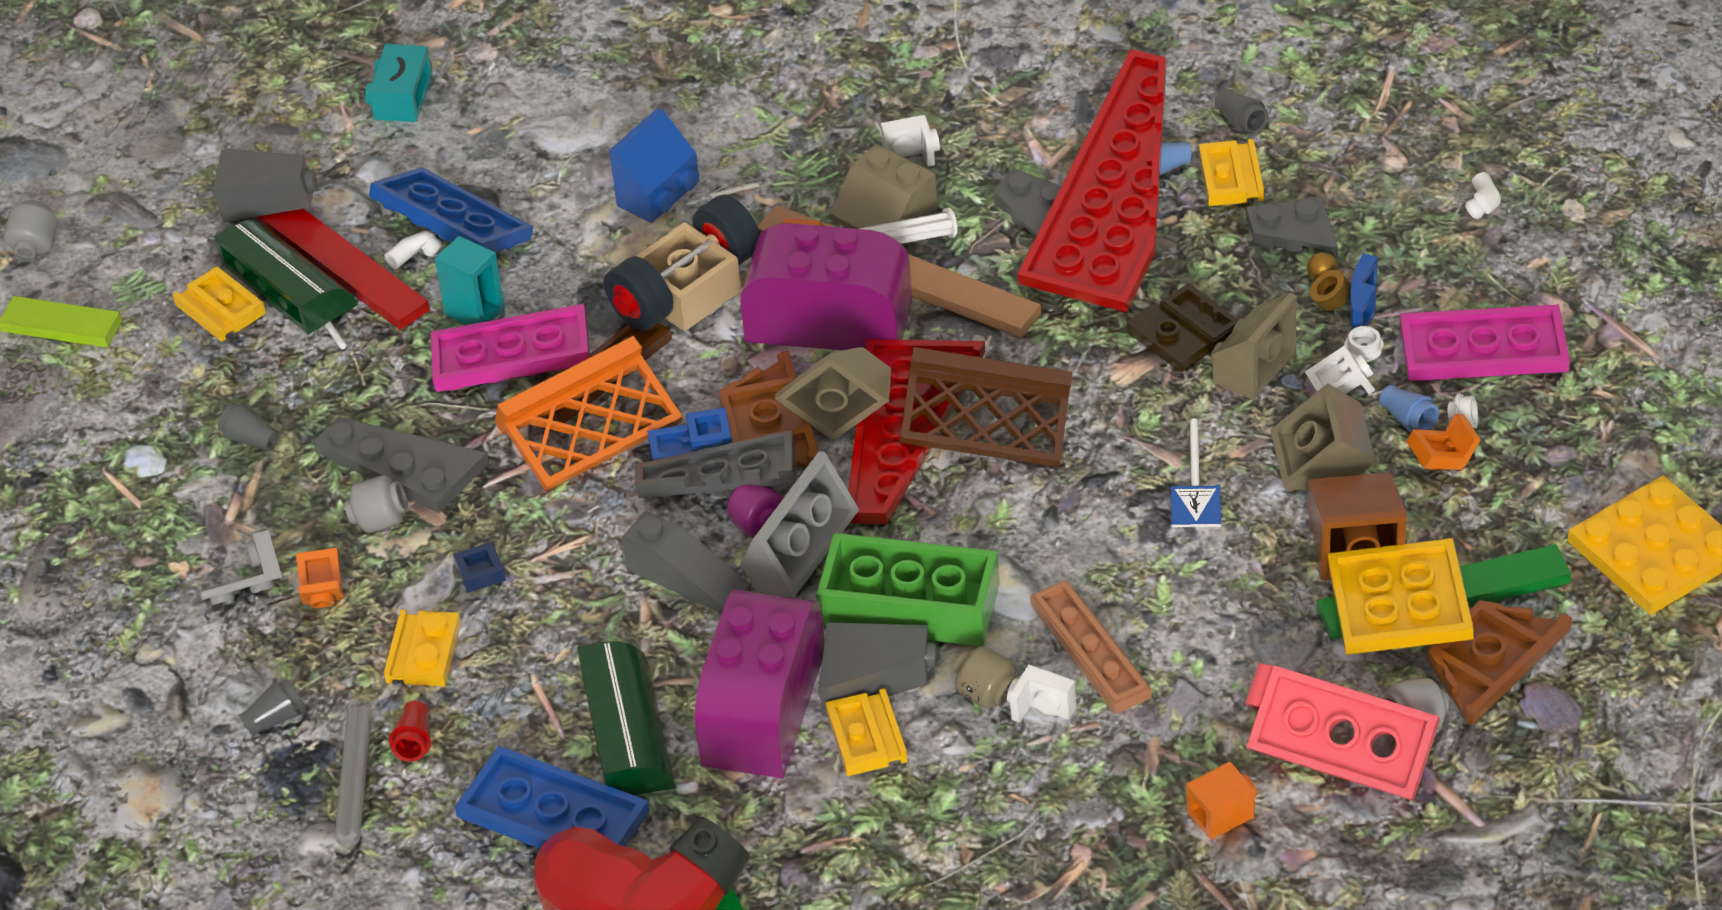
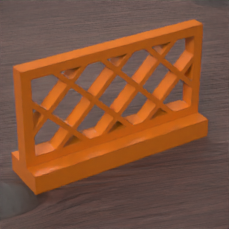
(572, 385)

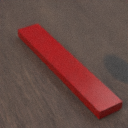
(348, 266)

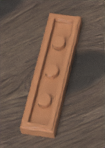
(1090, 647)

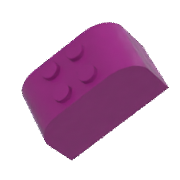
(825, 287)
(758, 682)

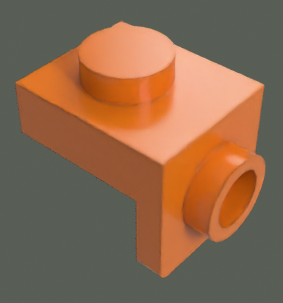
(1446, 448)
(319, 577)

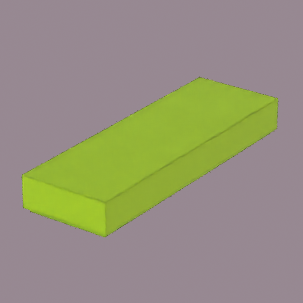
(60, 321)

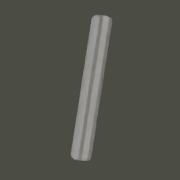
(353, 775)

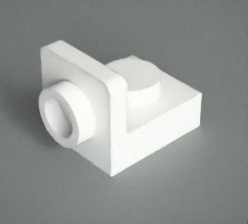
(910, 138)
(1341, 372)
(1042, 691)

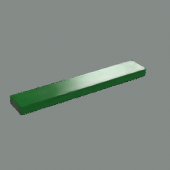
(1489, 580)

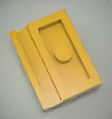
(1230, 172)
(219, 303)
(423, 648)
(865, 732)

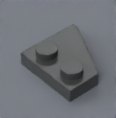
(1025, 199)
(1292, 225)

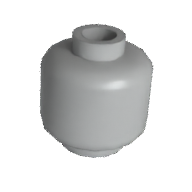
(30, 229)
(376, 504)
(1421, 695)

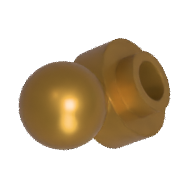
(1330, 285)

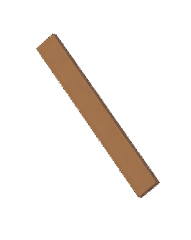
(952, 290)

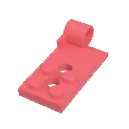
(1298, 723)

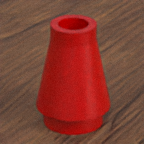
(411, 734)

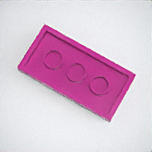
(1484, 342)
(509, 347)

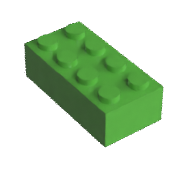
(910, 585)

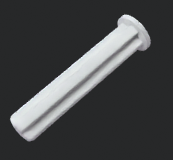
(920, 227)

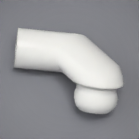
(1486, 196)
(411, 245)

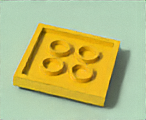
(1652, 544)
(1400, 596)

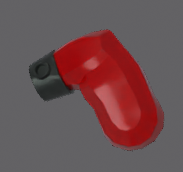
(594, 873)

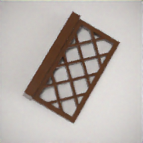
(989, 381)

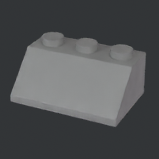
(799, 530)

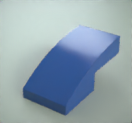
(1363, 291)
(702, 431)

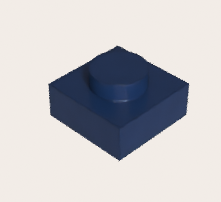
(479, 567)

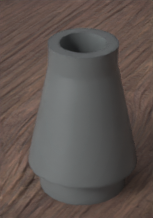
(1244, 112)
(245, 426)
(274, 706)

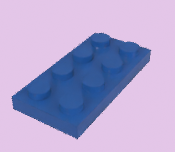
(449, 210)
(539, 800)

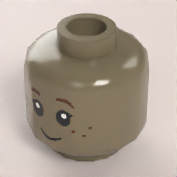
(984, 676)

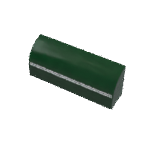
(282, 275)
(625, 718)

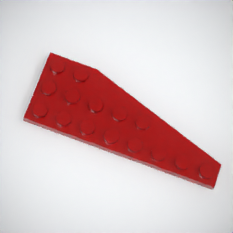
(1107, 209)

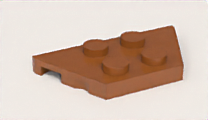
(756, 413)
(1502, 652)

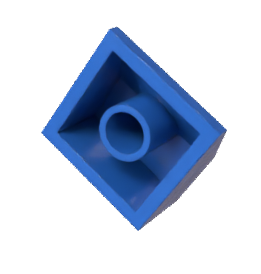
(653, 167)

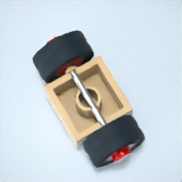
(686, 270)

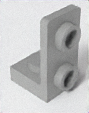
(260, 554)

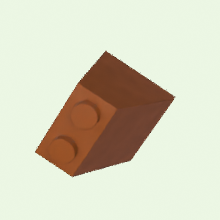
(1354, 515)

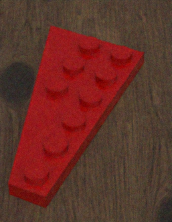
(880, 463)

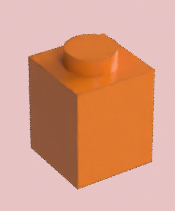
(1221, 800)

